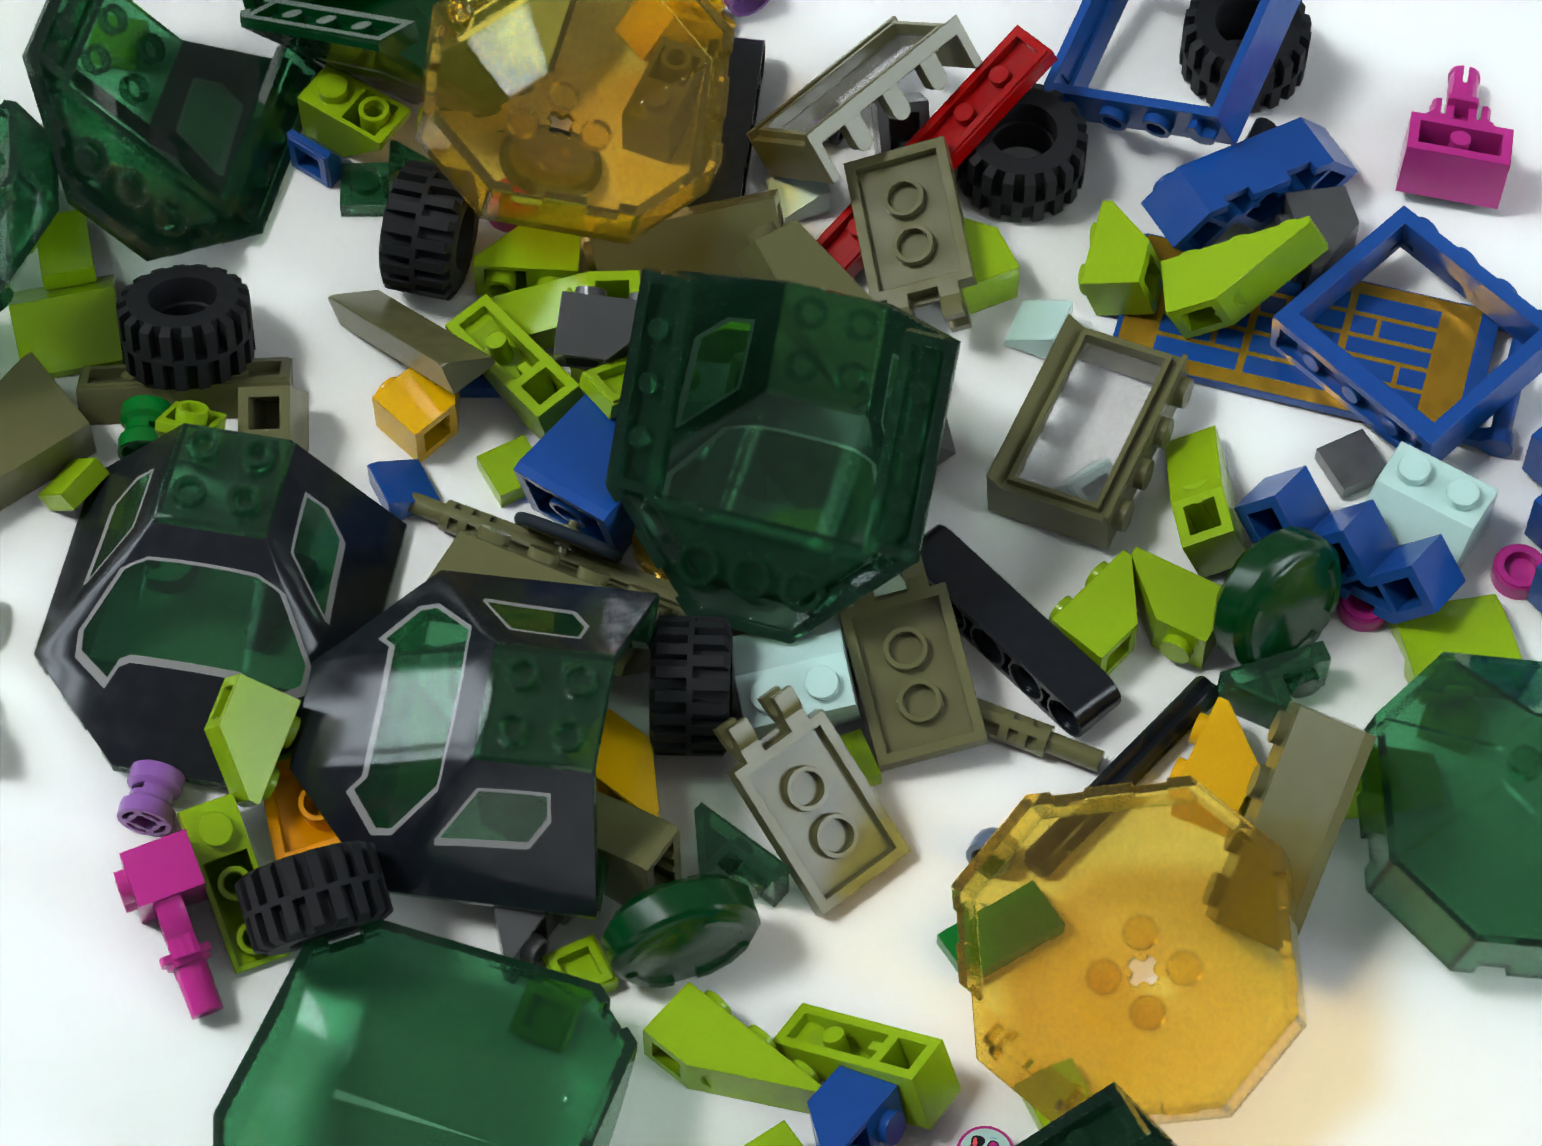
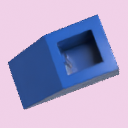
(856, 1111)

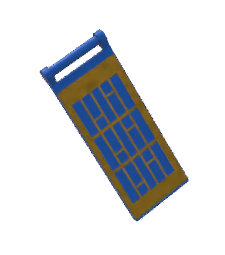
(1411, 341)

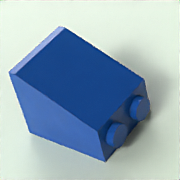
(568, 475)

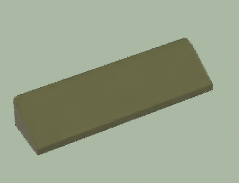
(411, 338)
(105, 387)

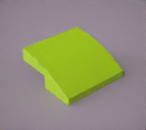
(1460, 626)

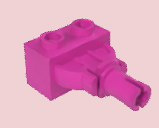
(1454, 152)
(160, 884)

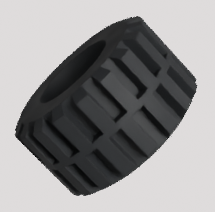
(1208, 54)
(1032, 184)
(426, 234)
(185, 327)
(689, 684)
(313, 897)

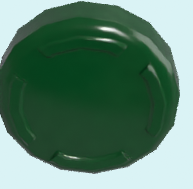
(1277, 595)
(680, 930)

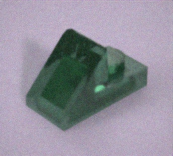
(368, 185)
(1265, 685)
(730, 852)

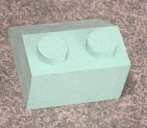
(1431, 498)
(813, 666)

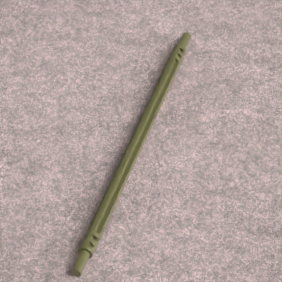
(999, 722)

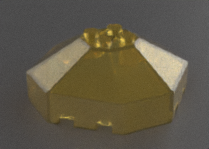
(631, 76)
(1114, 877)

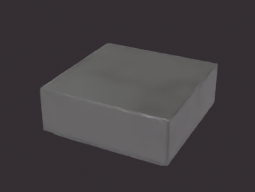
(1350, 463)

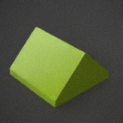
(68, 326)

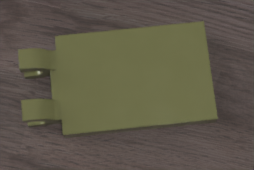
(913, 229)
(913, 673)
(811, 800)

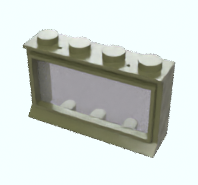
(793, 134)
(1088, 435)

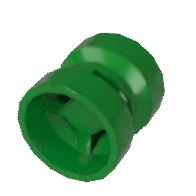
(138, 420)

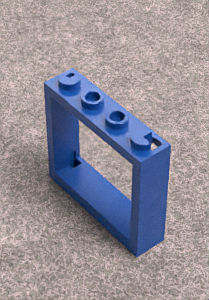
(1159, 117)
(1367, 394)

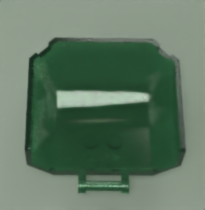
(427, 1048)

